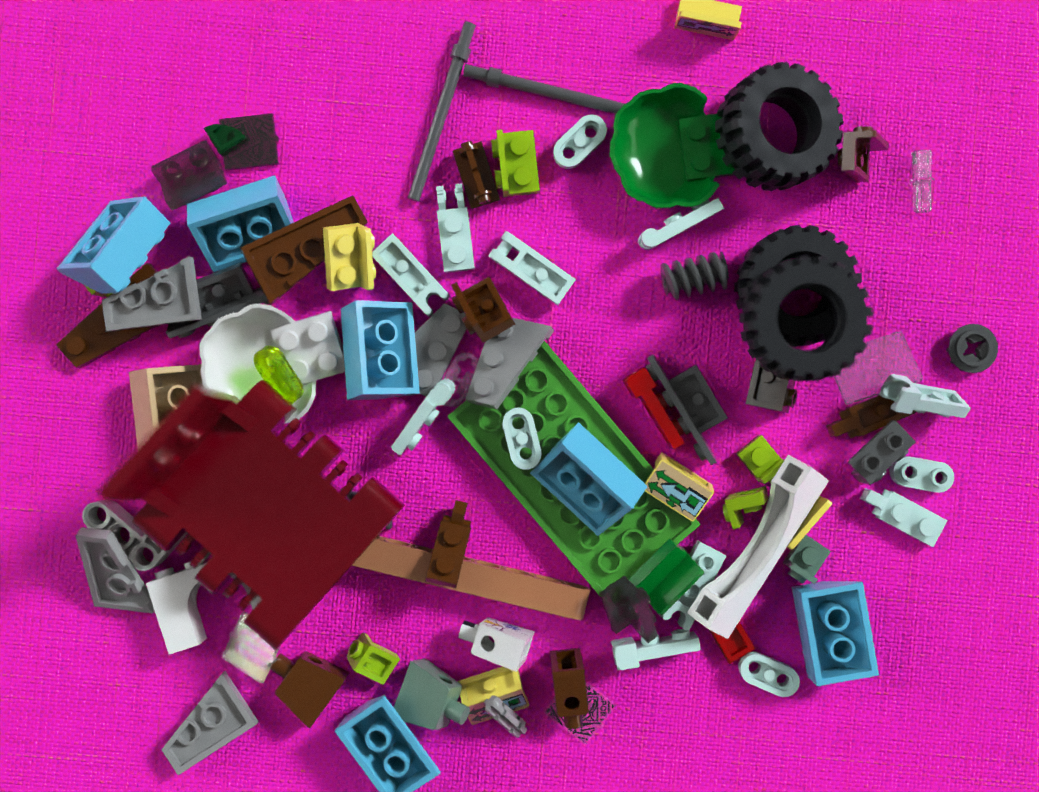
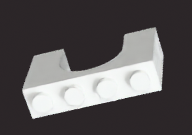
(176, 606)

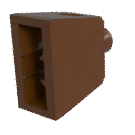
(307, 684)
(569, 686)

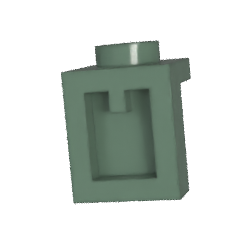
(806, 560)

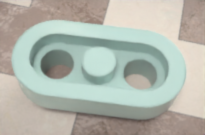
(578, 142)
(522, 438)
(923, 474)
(766, 674)

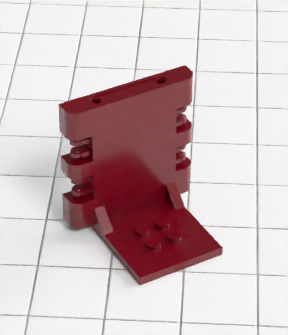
(252, 503)

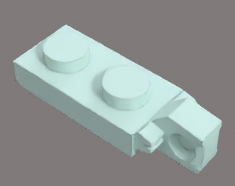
(905, 515)

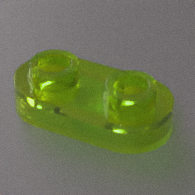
(278, 372)

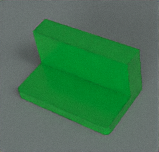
(667, 575)

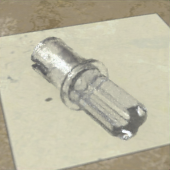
(922, 180)

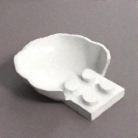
(308, 344)

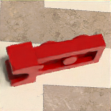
(641, 385)

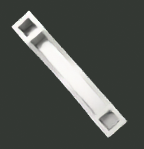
(729, 595)

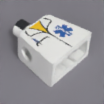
(510, 644)

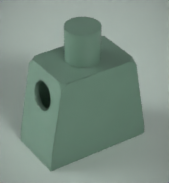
(430, 697)

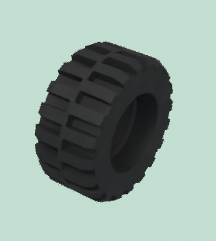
(808, 105)
(786, 245)
(836, 289)

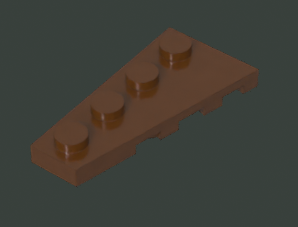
(297, 249)
(91, 340)

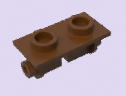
(476, 174)

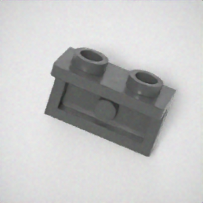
(880, 453)

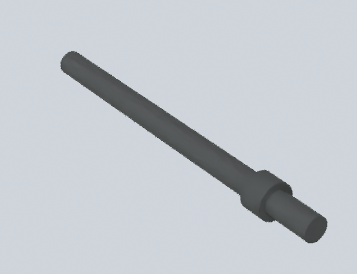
(460, 55)
(495, 77)

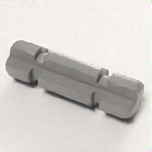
(505, 716)

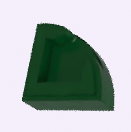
(225, 138)

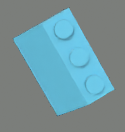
(236, 219)
(115, 245)
(379, 350)
(589, 480)
(835, 631)
(386, 747)

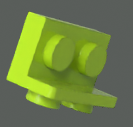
(517, 163)

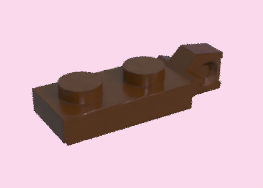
(865, 417)
(449, 548)

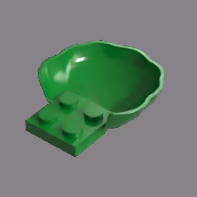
(668, 147)

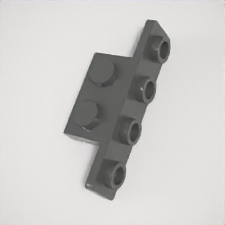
(220, 295)
(694, 402)

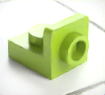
(760, 459)
(747, 500)
(371, 659)

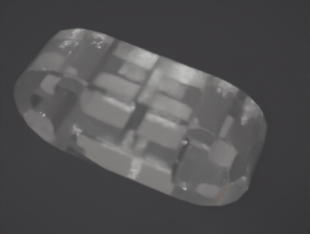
(453, 373)

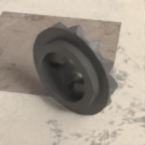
(985, 352)

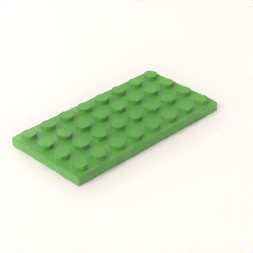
(557, 405)

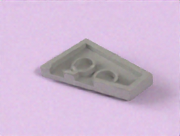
(159, 300)
(437, 344)
(504, 360)
(110, 573)
(211, 725)

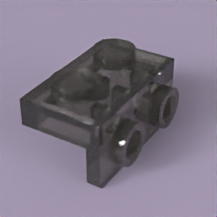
(189, 175)
(629, 606)

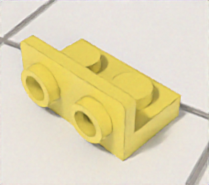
(349, 257)

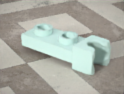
(408, 273)
(922, 398)
(711, 562)
(628, 652)

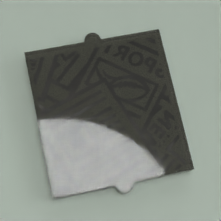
(262, 143)

